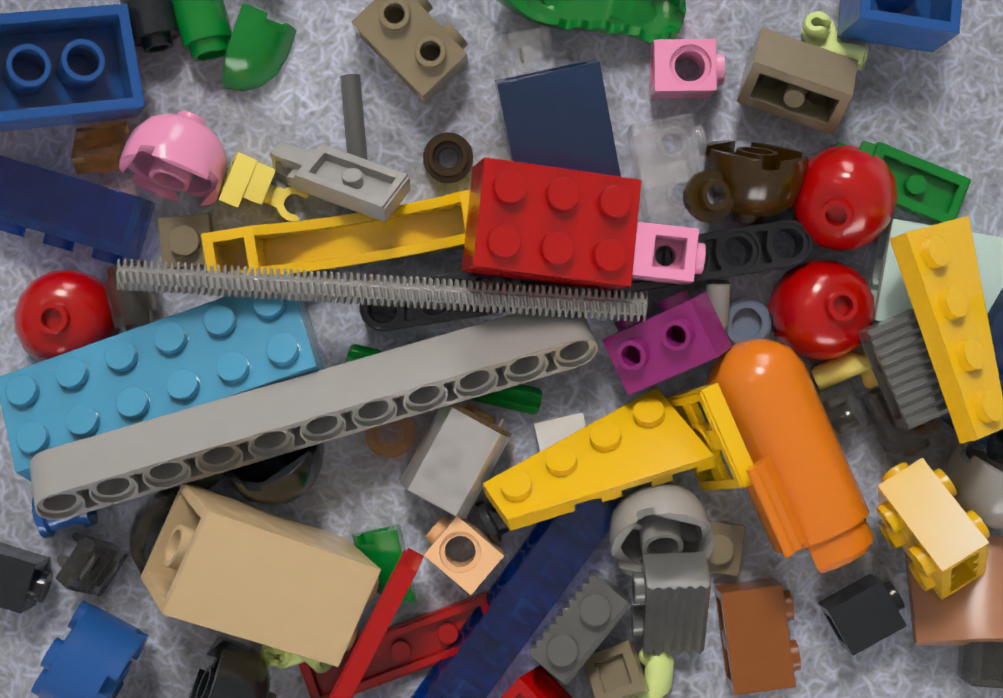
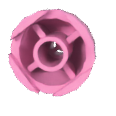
(169, 151)

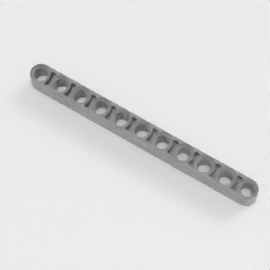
(305, 411)

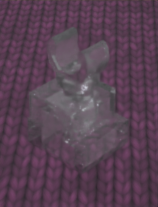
(528, 49)

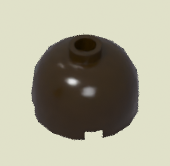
(760, 177)

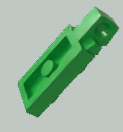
(921, 185)

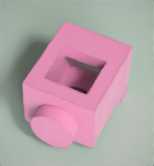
(684, 246)

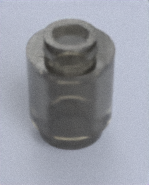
(131, 308)

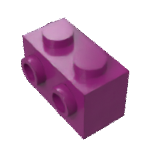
(667, 343)

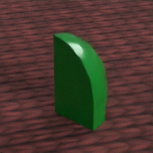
(255, 50)
(384, 549)

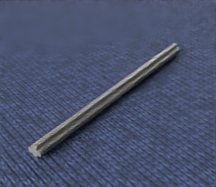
(313, 287)

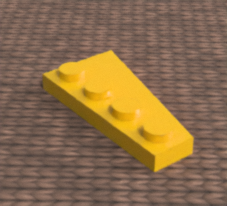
(952, 315)
(616, 452)

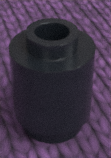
(152, 24)

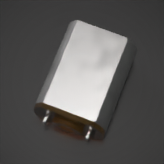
(456, 457)

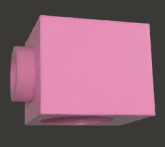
(666, 82)

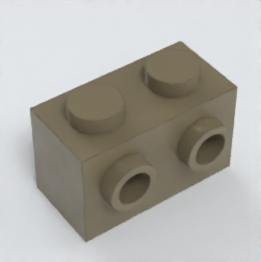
(413, 44)
(798, 81)

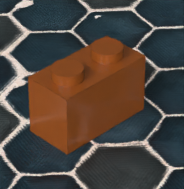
(757, 635)

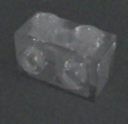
(666, 170)

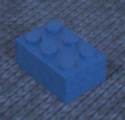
(68, 67)

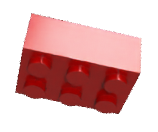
(551, 224)

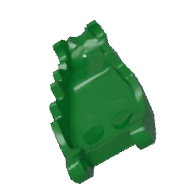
(634, 18)

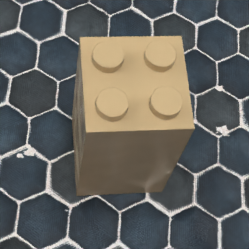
(259, 576)

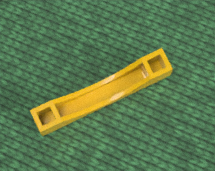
(342, 240)

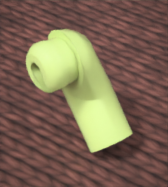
(821, 32)
(657, 673)

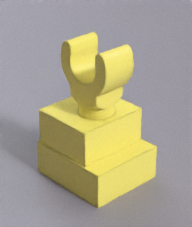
(252, 182)

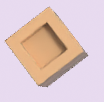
(466, 573)

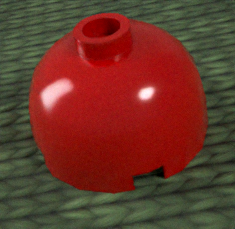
(846, 198)
(821, 309)
(62, 314)

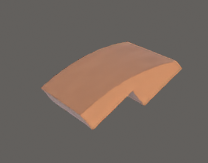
(966, 615)

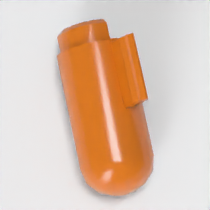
(798, 466)

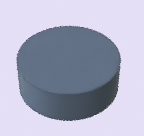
(747, 321)

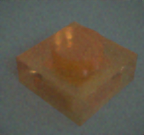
(99, 147)

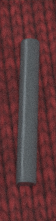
(353, 115)

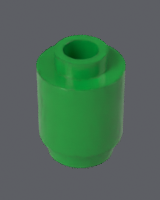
(203, 27)

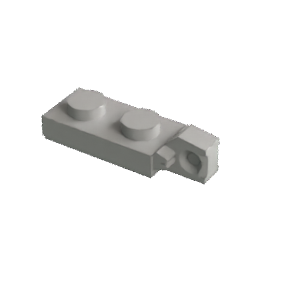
(342, 179)

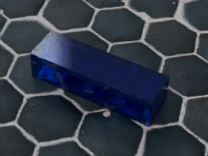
(72, 211)

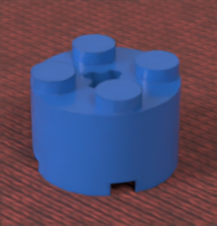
(91, 657)

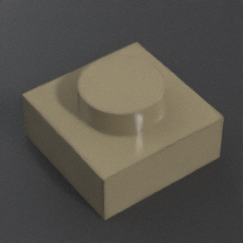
(182, 239)
(728, 548)
(616, 672)

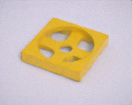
(719, 436)

